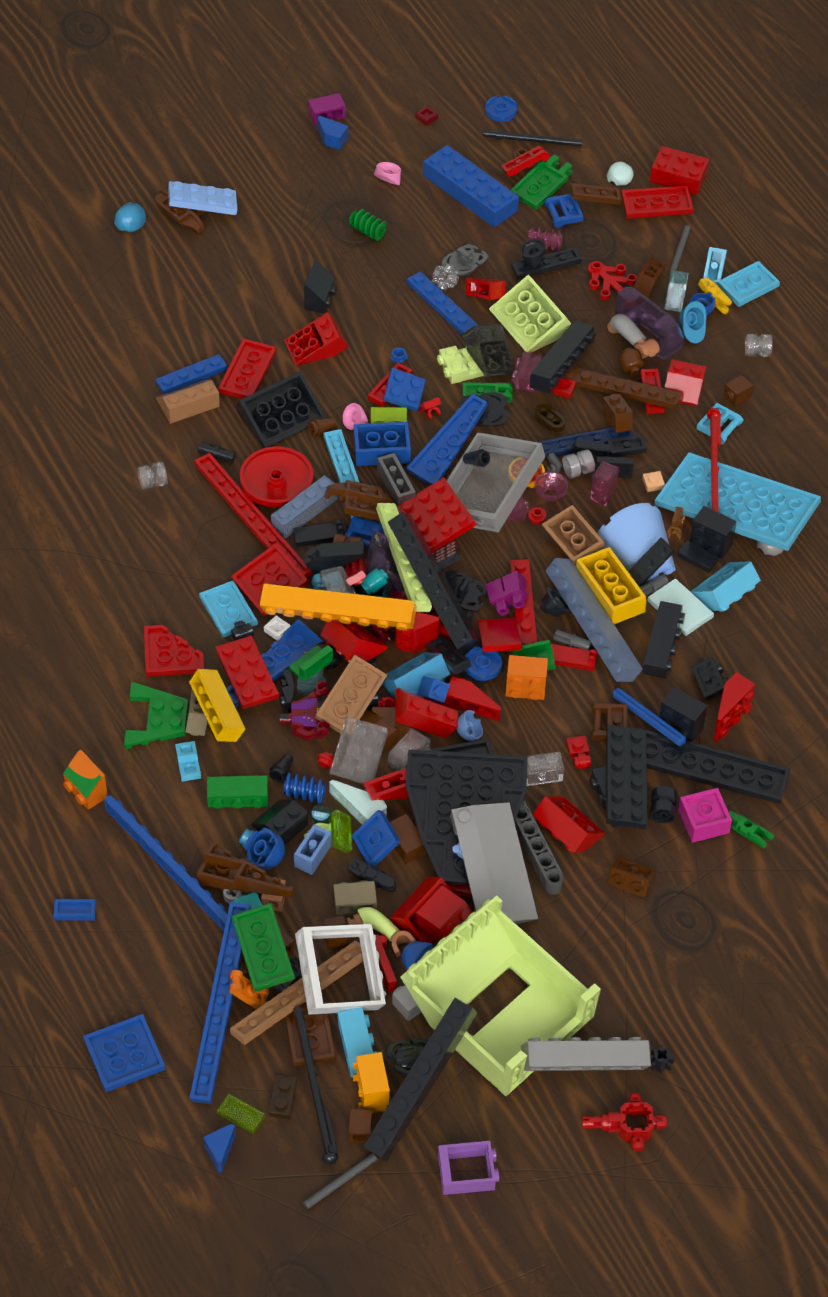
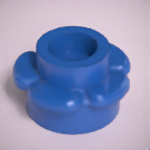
(398, 355)

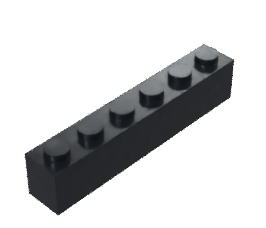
(562, 357)

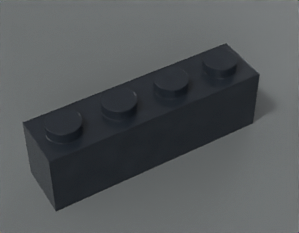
(663, 639)

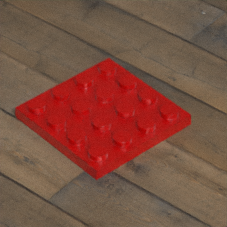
(438, 514)

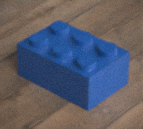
(379, 440)

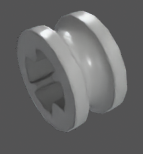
(228, 898)

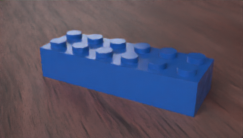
(470, 186)

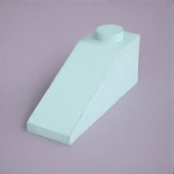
(356, 801)

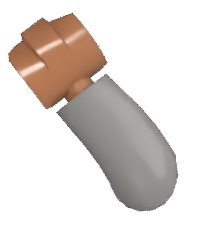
(625, 326)

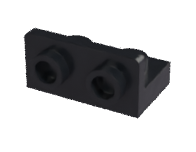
(625, 465)
(710, 678)

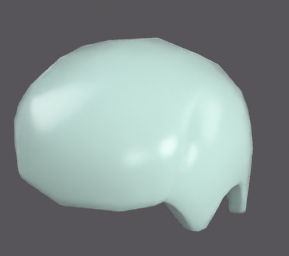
(620, 173)

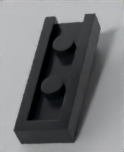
(317, 533)

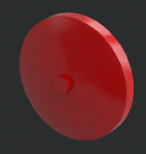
(275, 475)

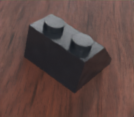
(319, 289)
(284, 818)

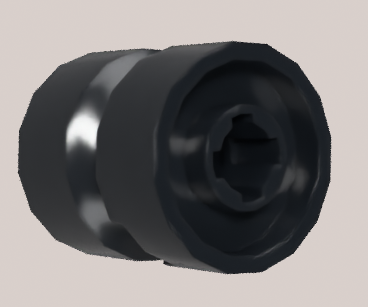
(663, 804)

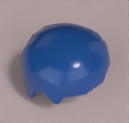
(706, 299)

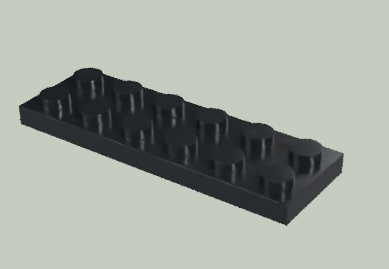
(626, 777)

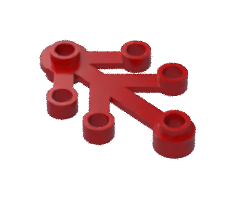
(597, 269)

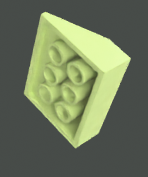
(530, 316)

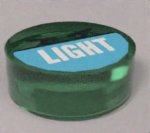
(320, 814)

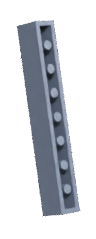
(594, 620)

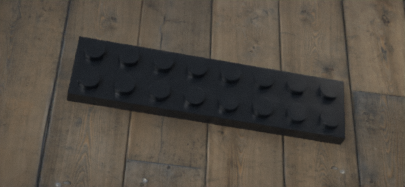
(716, 767)

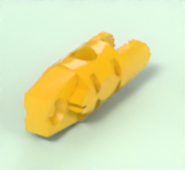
(721, 298)

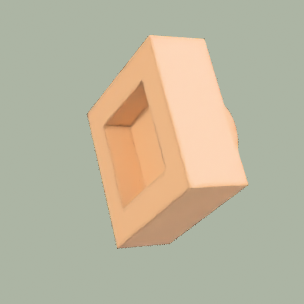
(653, 481)

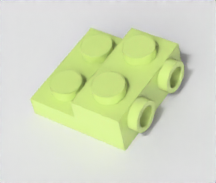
(458, 364)

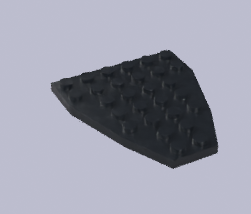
(452, 781)

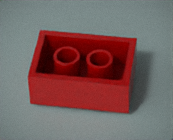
(679, 169)

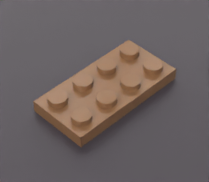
(351, 693)

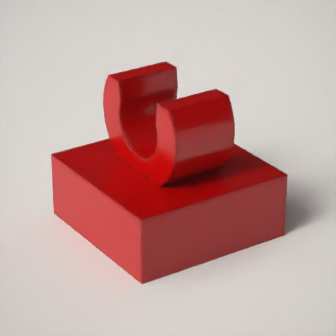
(429, 406)

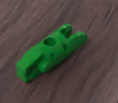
(750, 829)

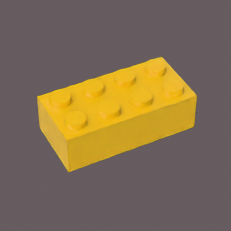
(612, 585)

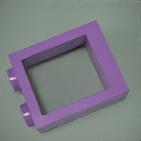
(466, 1150)

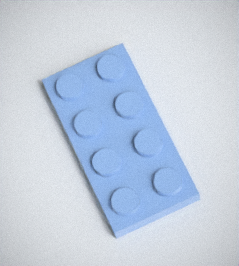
(202, 198)

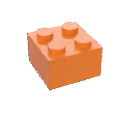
(526, 677)

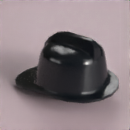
(554, 603)

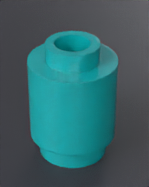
(374, 581)

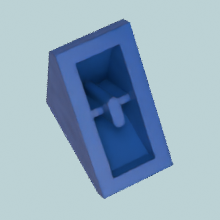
(219, 1145)

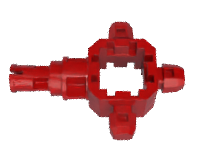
(617, 1122)

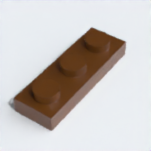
(595, 193)

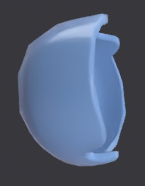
(469, 727)

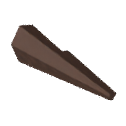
(228, 872)

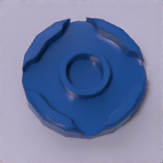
(501, 108)
(483, 664)

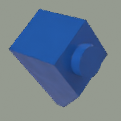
(332, 132)

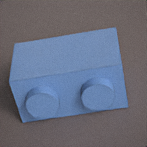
(312, 849)

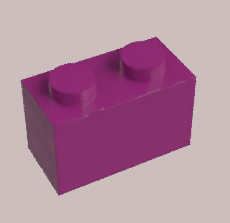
(329, 107)

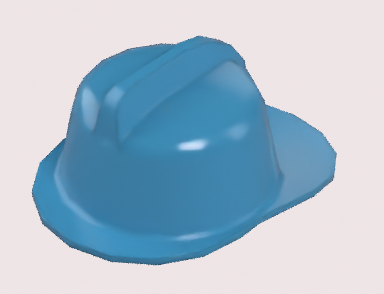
(693, 321)

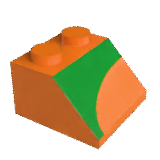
(85, 781)

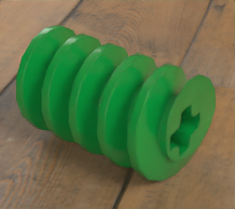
(368, 224)

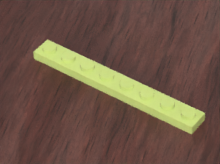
(410, 581)

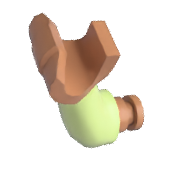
(383, 925)

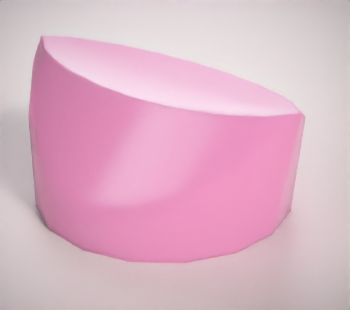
(388, 172)
(353, 415)

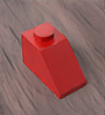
(485, 288)

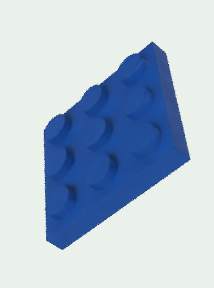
(124, 1053)

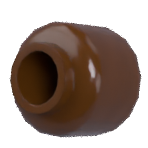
(631, 361)

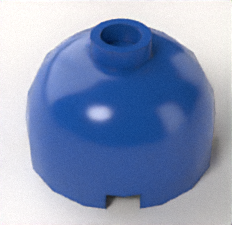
(265, 849)

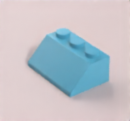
(727, 585)

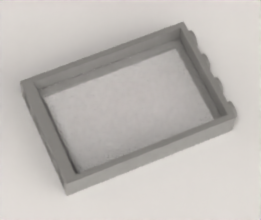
(495, 489)

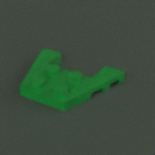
(165, 717)

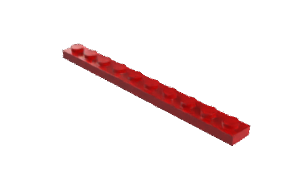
(246, 509)

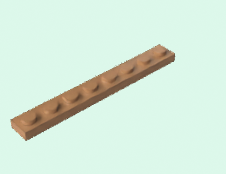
(294, 995)

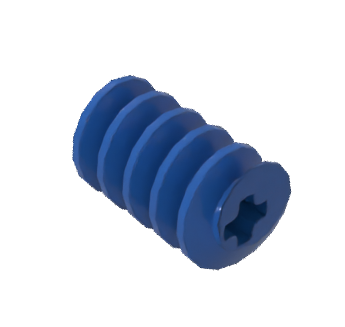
(304, 788)

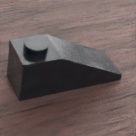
(333, 555)

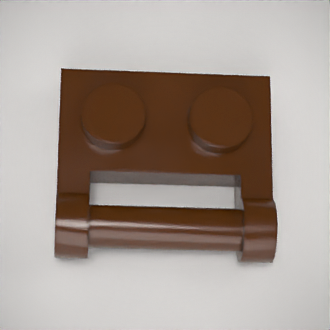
(615, 716)

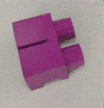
(507, 592)

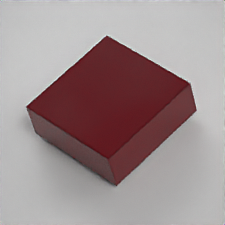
(426, 115)

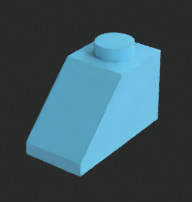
(715, 264)

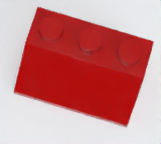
(352, 640)
(425, 714)
(567, 823)
(405, 917)

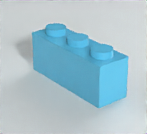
(355, 1035)

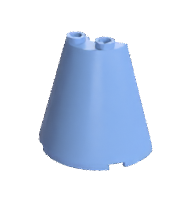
(634, 533)

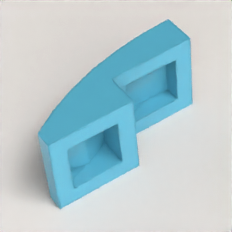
(188, 761)

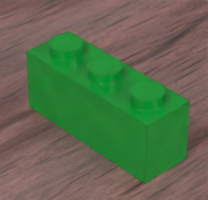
(237, 791)

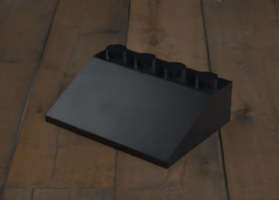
(280, 410)

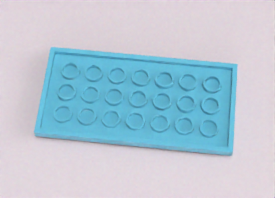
(759, 505)

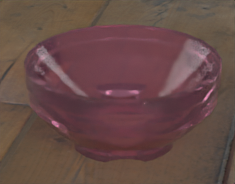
(551, 481)

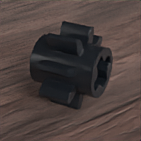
(241, 630)
(661, 1059)

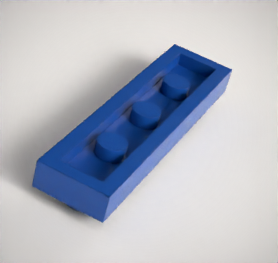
(191, 374)

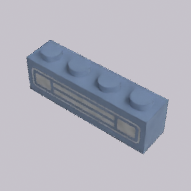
(303, 507)

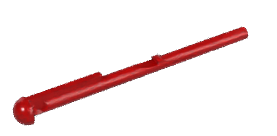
(715, 440)

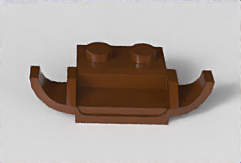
(184, 216)
(359, 498)

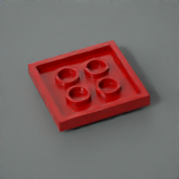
(268, 568)

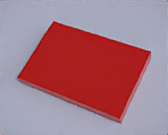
(499, 634)

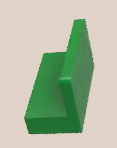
(312, 662)

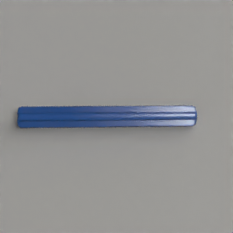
(649, 717)

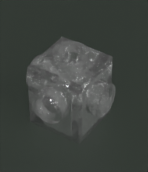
(440, 273)

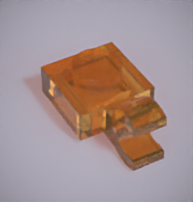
(677, 521)

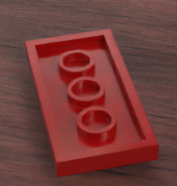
(657, 202)
(247, 369)
(247, 672)

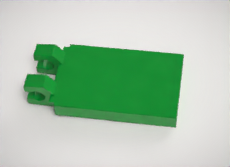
(542, 182)

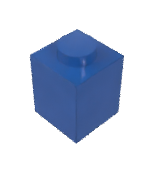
(433, 689)

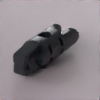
(368, 872)

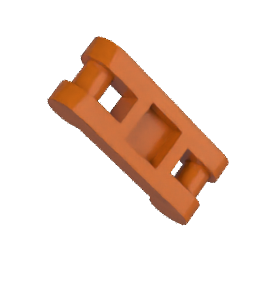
(243, 989)

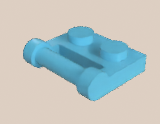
(736, 420)

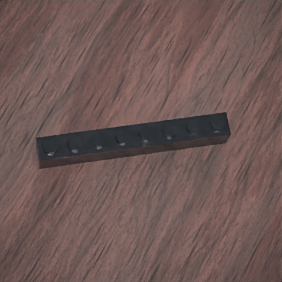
(434, 582)
(420, 1079)

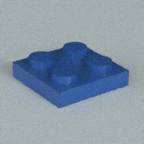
(404, 389)
(376, 838)

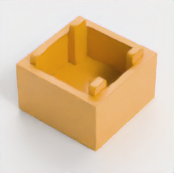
(372, 1082)

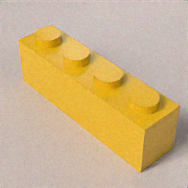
(217, 705)

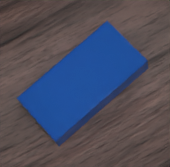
(74, 909)

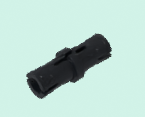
(217, 452)

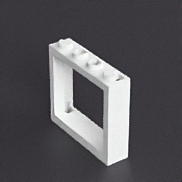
(310, 972)

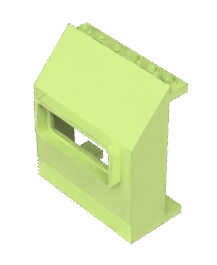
(474, 959)

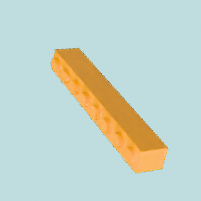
(338, 606)

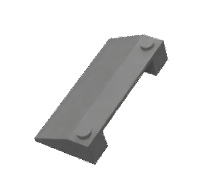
(494, 859)

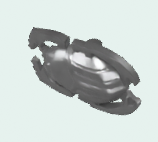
(465, 260)

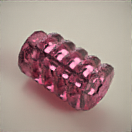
(550, 239)

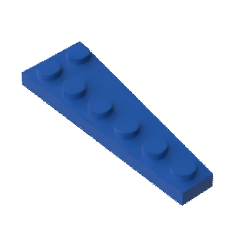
(441, 451)
(285, 652)

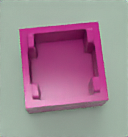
(704, 815)

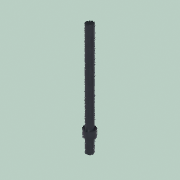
(500, 135)

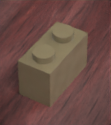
(352, 896)

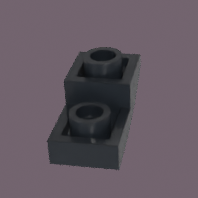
(287, 690)

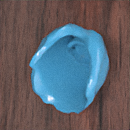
(130, 217)

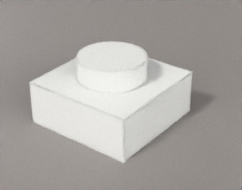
(276, 628)

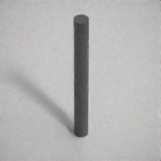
(680, 248)
(311, 1201)

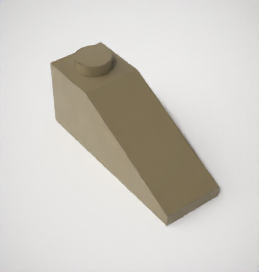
(196, 719)

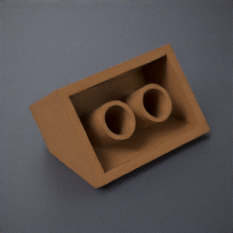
(189, 400)
(573, 534)

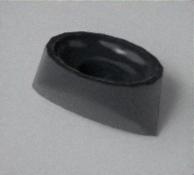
(533, 251)

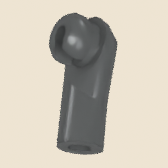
(555, 465)

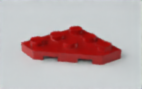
(169, 653)

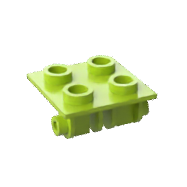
(388, 414)

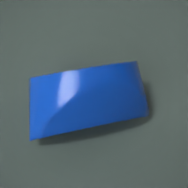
(414, 952)

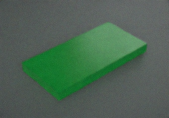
(263, 947)

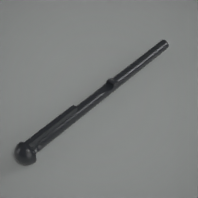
(331, 1154)

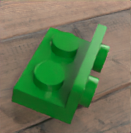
(541, 649)

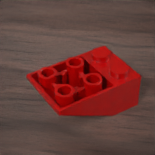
(316, 341)
(735, 702)

